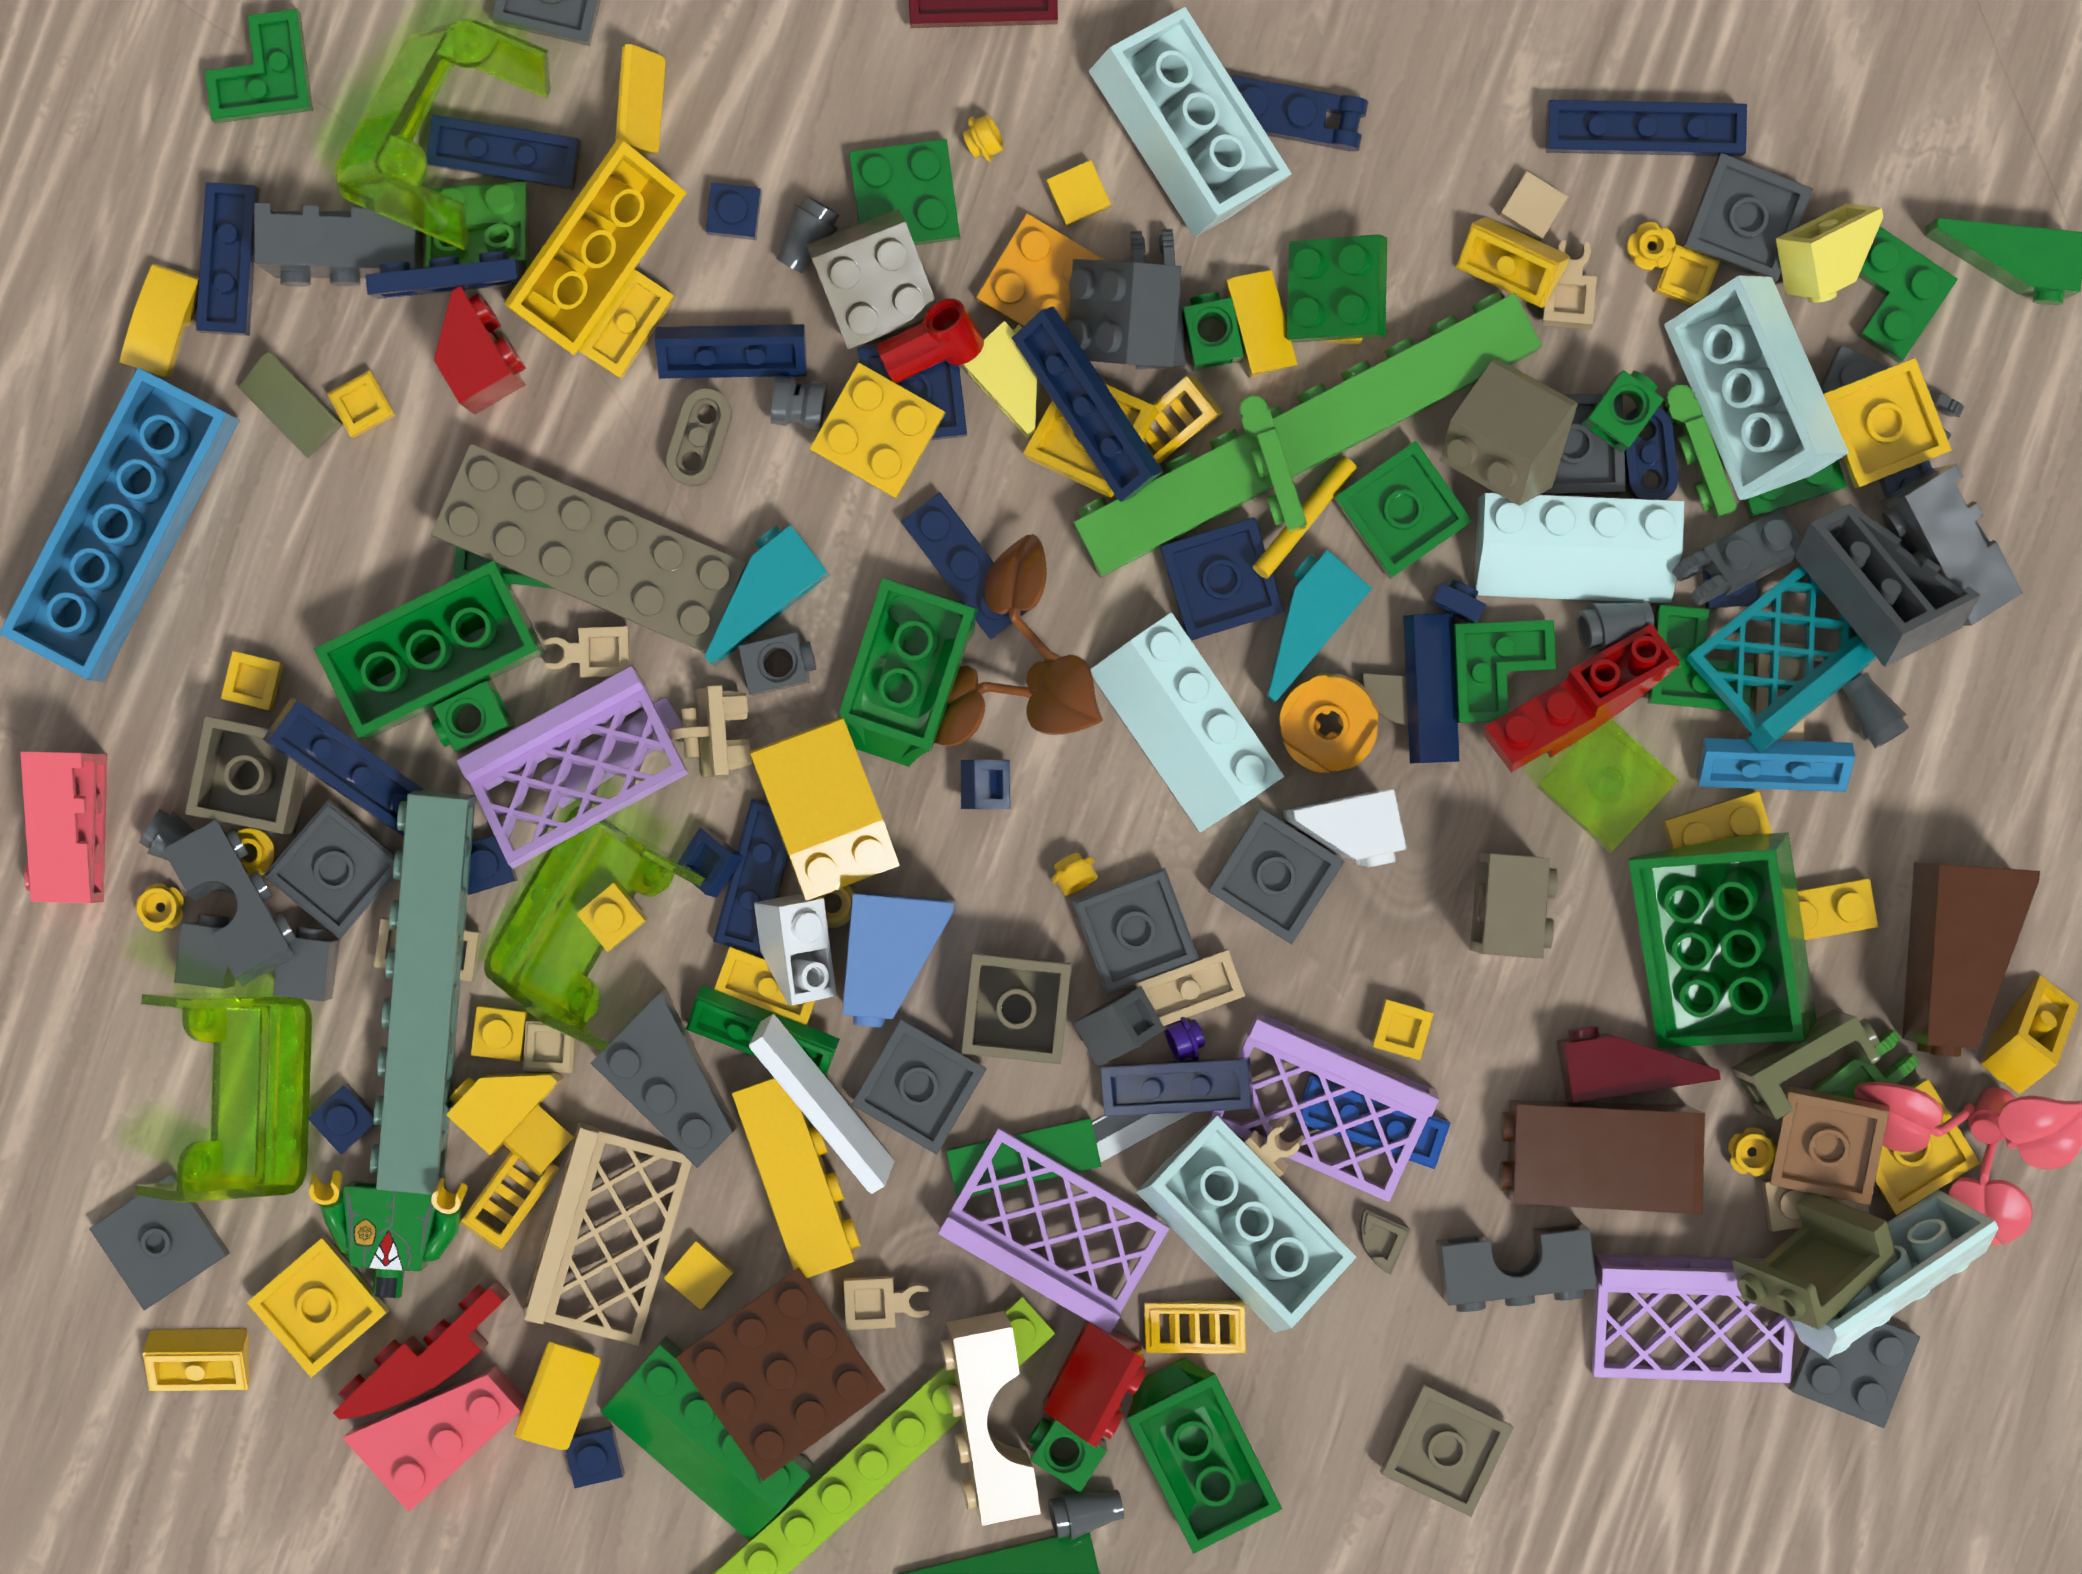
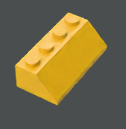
(595, 247)

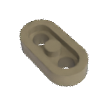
(698, 438)

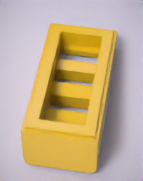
(1203, 401)
(485, 1231)
(1214, 1345)

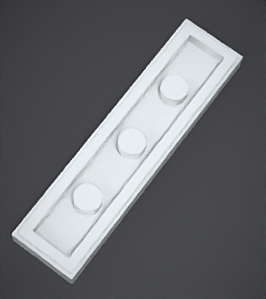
(821, 1103)

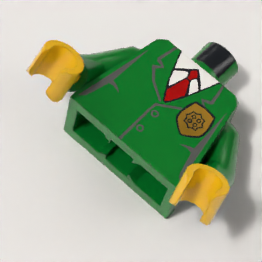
(388, 1227)

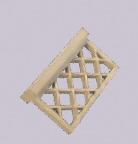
(566, 1221)

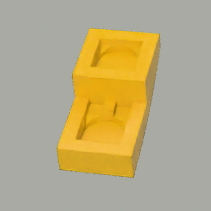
(159, 320)

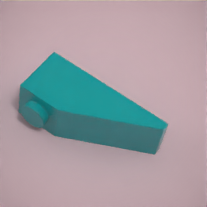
(771, 583)
(1314, 612)

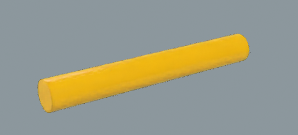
(1312, 509)

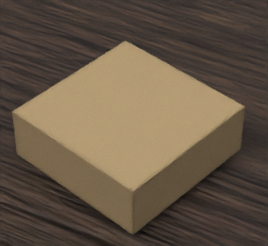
(1533, 206)
(548, 1049)

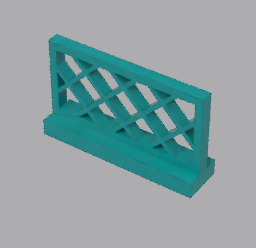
(1802, 695)

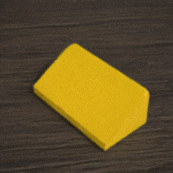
(640, 99)
(1512, 261)
(1261, 323)
(197, 1359)
(557, 1396)

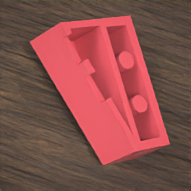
(65, 825)
(435, 1435)

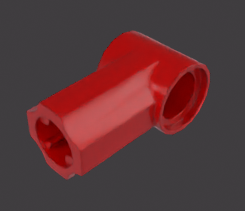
(943, 336)

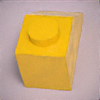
(2031, 1036)
(498, 1104)

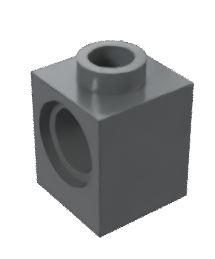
(754, 663)
(1119, 1026)

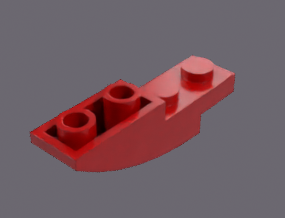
(1584, 701)
(412, 1369)

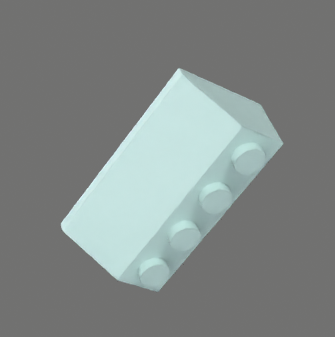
(1189, 121)
(1755, 386)
(1578, 548)
(1186, 723)
(1246, 1225)
(1930, 1245)

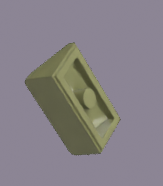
(289, 404)

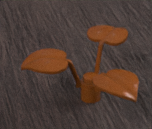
(1057, 689)

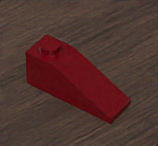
(1612, 1066)

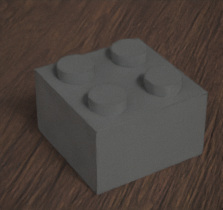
(1125, 311)

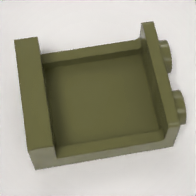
(1780, 1061)
(1820, 1264)

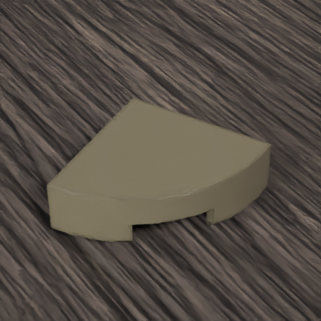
(1389, 695)
(1382, 1239)

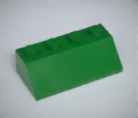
(429, 650)
(682, 1433)

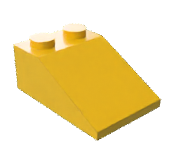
(824, 808)

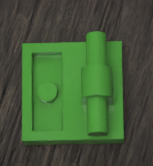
(495, 222)

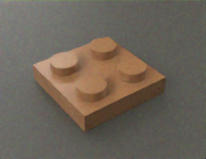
(1830, 1145)

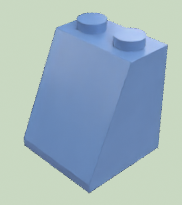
(887, 951)

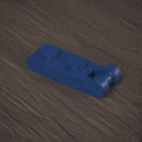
(1301, 113)

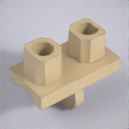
(716, 752)

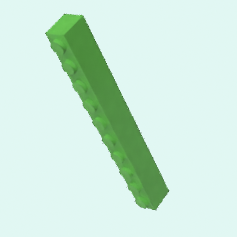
(1309, 433)

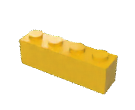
(797, 1179)

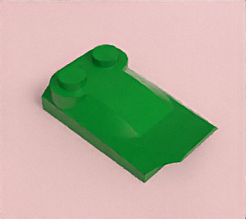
(905, 671)
(1199, 1454)

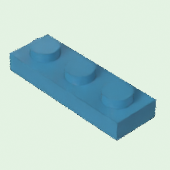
(1780, 767)

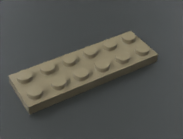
(588, 548)

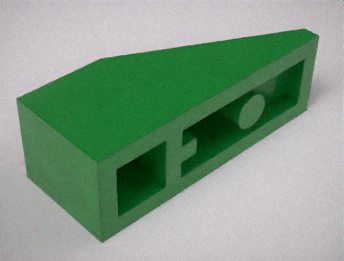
(2019, 257)

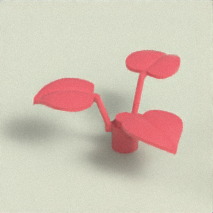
(2040, 1127)

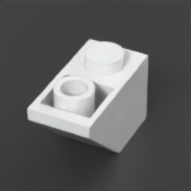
(797, 947)

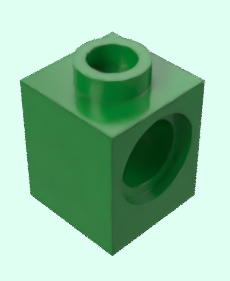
(1205, 353)
(1608, 425)
(493, 712)
(1071, 1471)

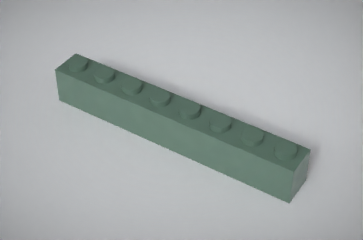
(424, 990)

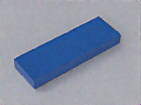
(1394, 1124)

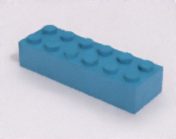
(119, 526)

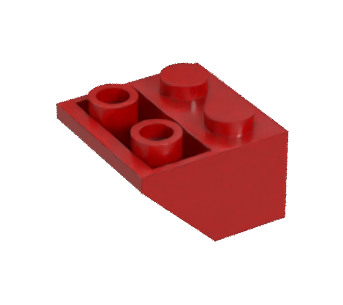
(472, 356)
(1094, 1381)

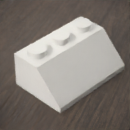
(1354, 826)

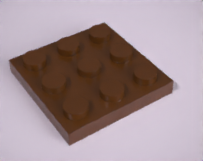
(780, 1374)

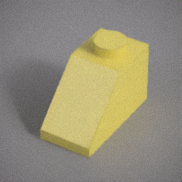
(1827, 251)
(1006, 378)

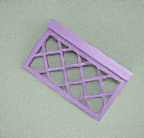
(547, 737)
(1350, 1072)
(1030, 1266)
(1681, 1276)

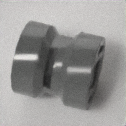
(798, 403)

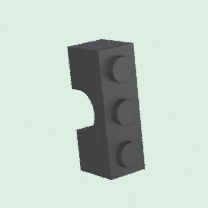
(211, 863)
(303, 977)
(1559, 1266)

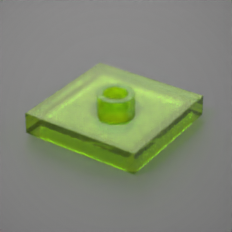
(1608, 784)

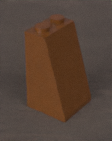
(1960, 950)
(1604, 1155)

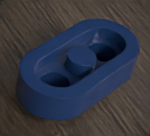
(1652, 455)

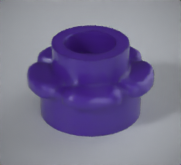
(1184, 1039)

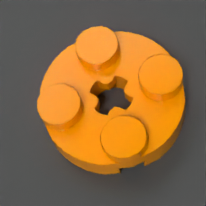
(1337, 750)

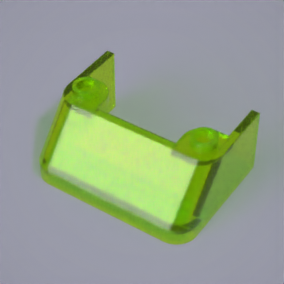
(383, 165)
(546, 948)
(256, 1097)

